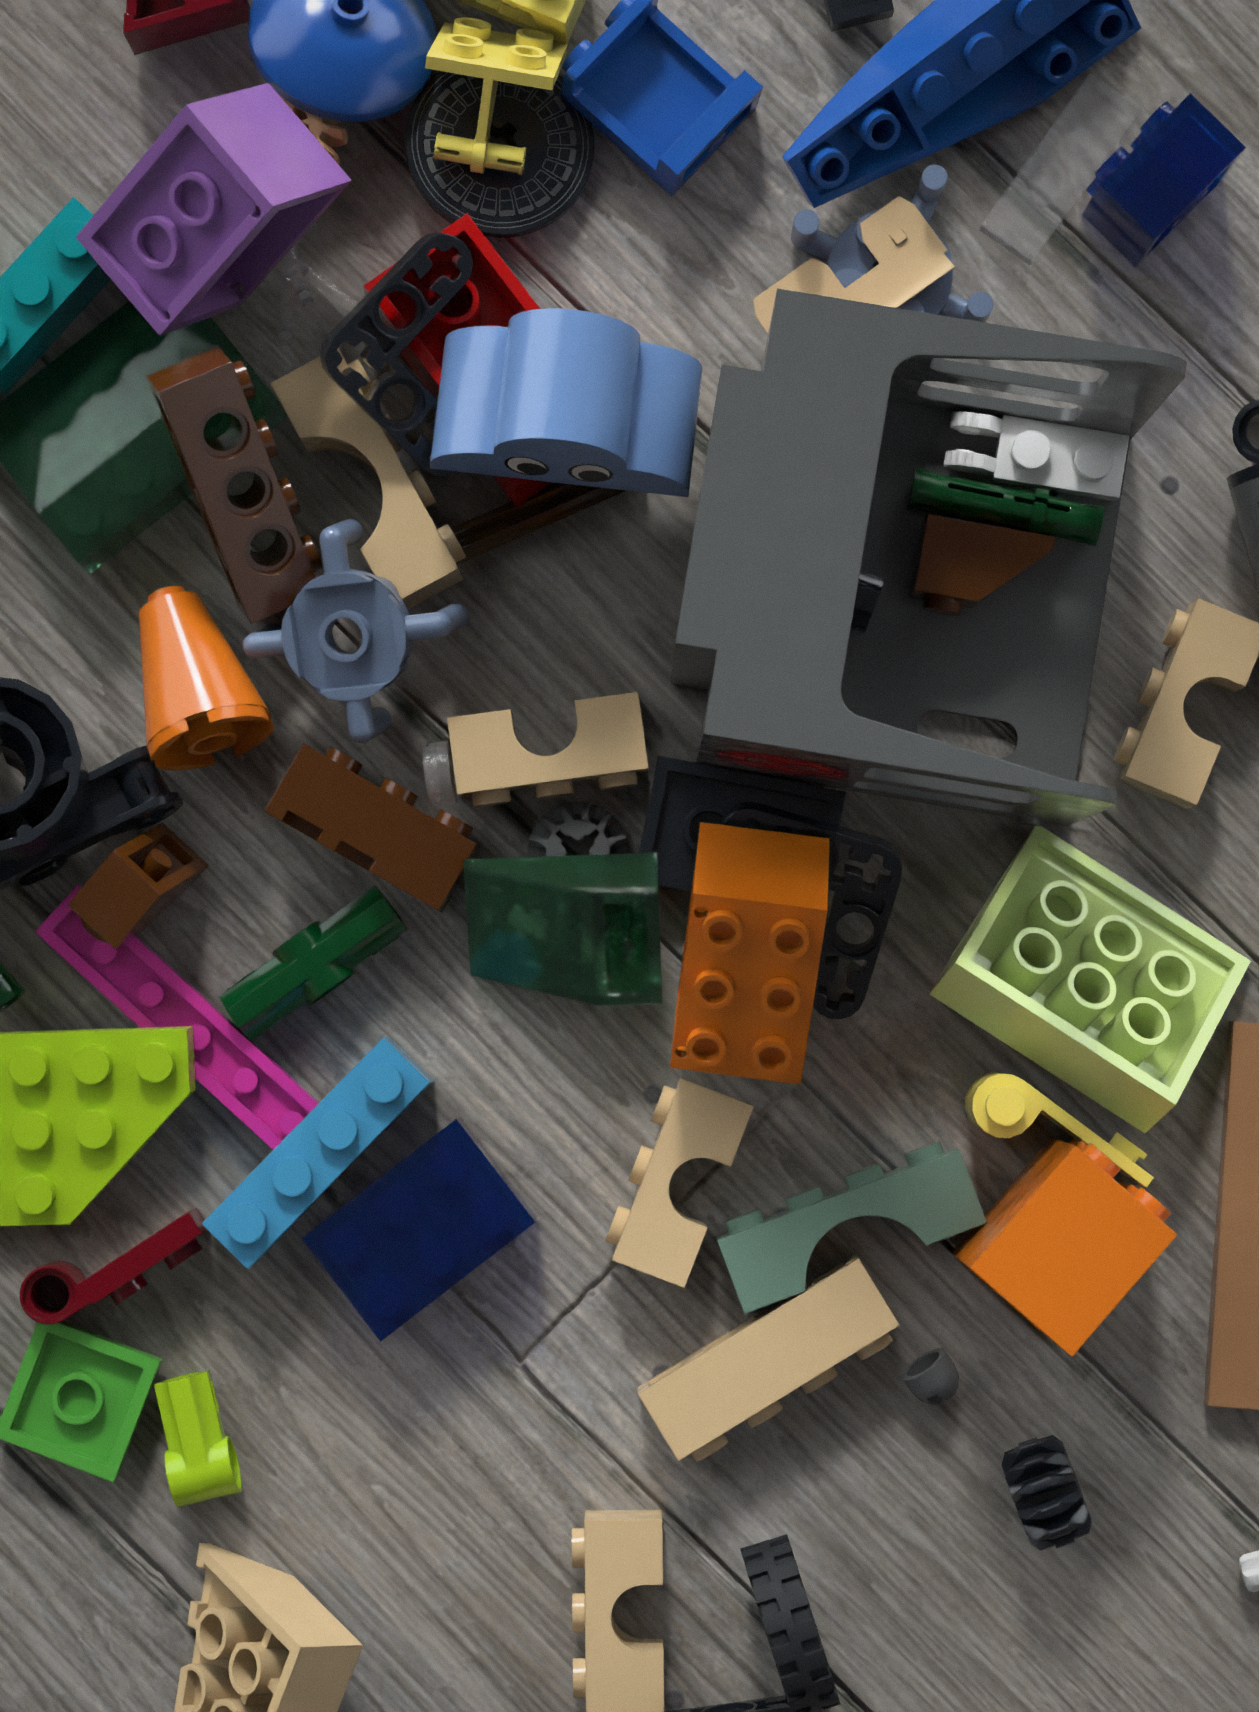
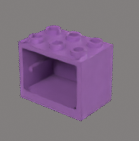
(212, 207)

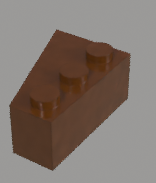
(373, 825)

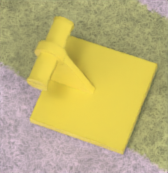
(479, 52)

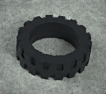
(790, 1625)

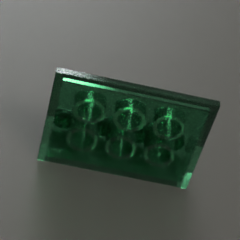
(92, 439)

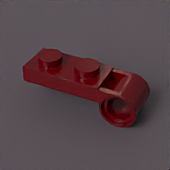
(118, 1278)

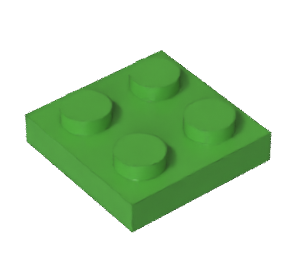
(79, 1398)

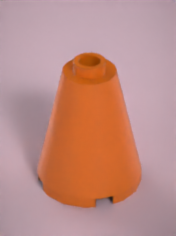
(194, 685)

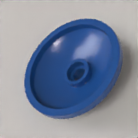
(342, 61)

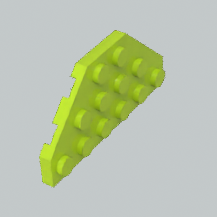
(81, 1111)

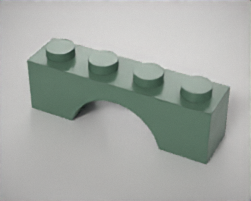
(773, 1252)

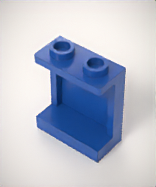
(656, 93)

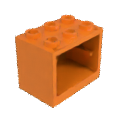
(751, 953)
(1067, 1241)

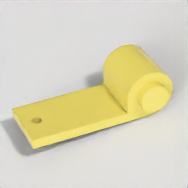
(1009, 1105)

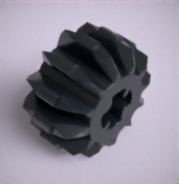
(1046, 1492)

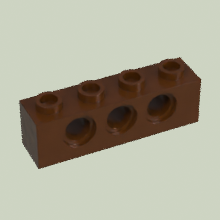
(187, 399)

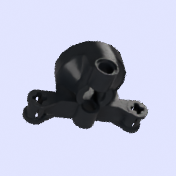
(62, 802)

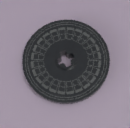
(499, 201)

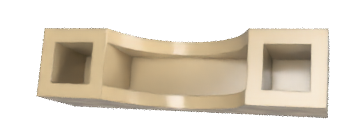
(405, 541)

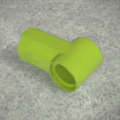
(199, 1456)

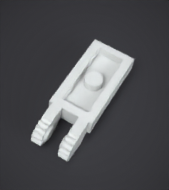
(1043, 455)

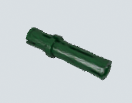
(1006, 507)

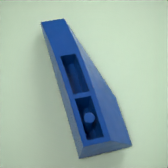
(948, 79)

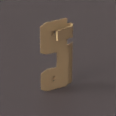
(898, 277)

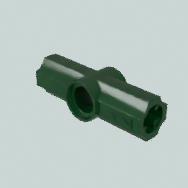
(313, 963)

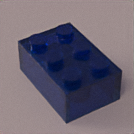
(420, 1228)

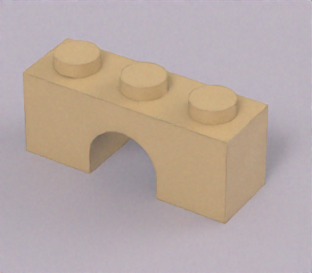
(1163, 751)
(493, 762)
(653, 1231)
(618, 1553)

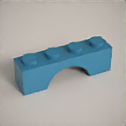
(317, 1152)

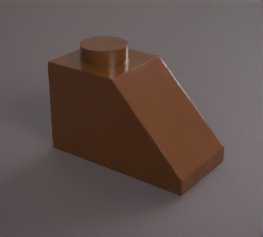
(969, 561)
(136, 885)

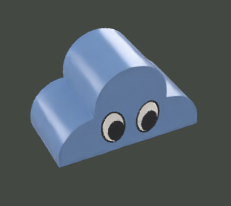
(567, 404)

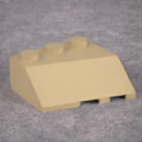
(262, 1642)

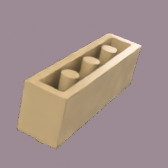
(768, 1358)

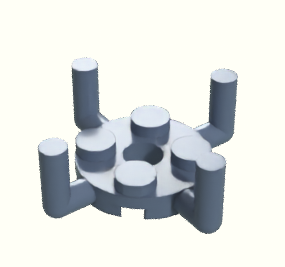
(851, 258)
(384, 625)

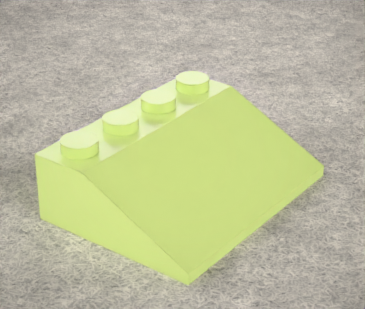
(1092, 979)

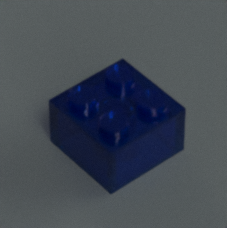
(1164, 178)

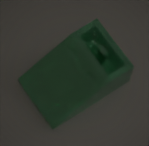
(567, 925)

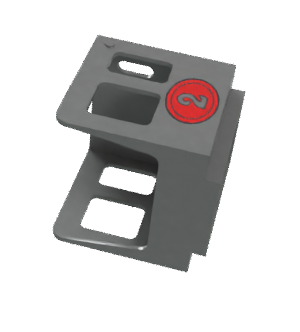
(815, 485)

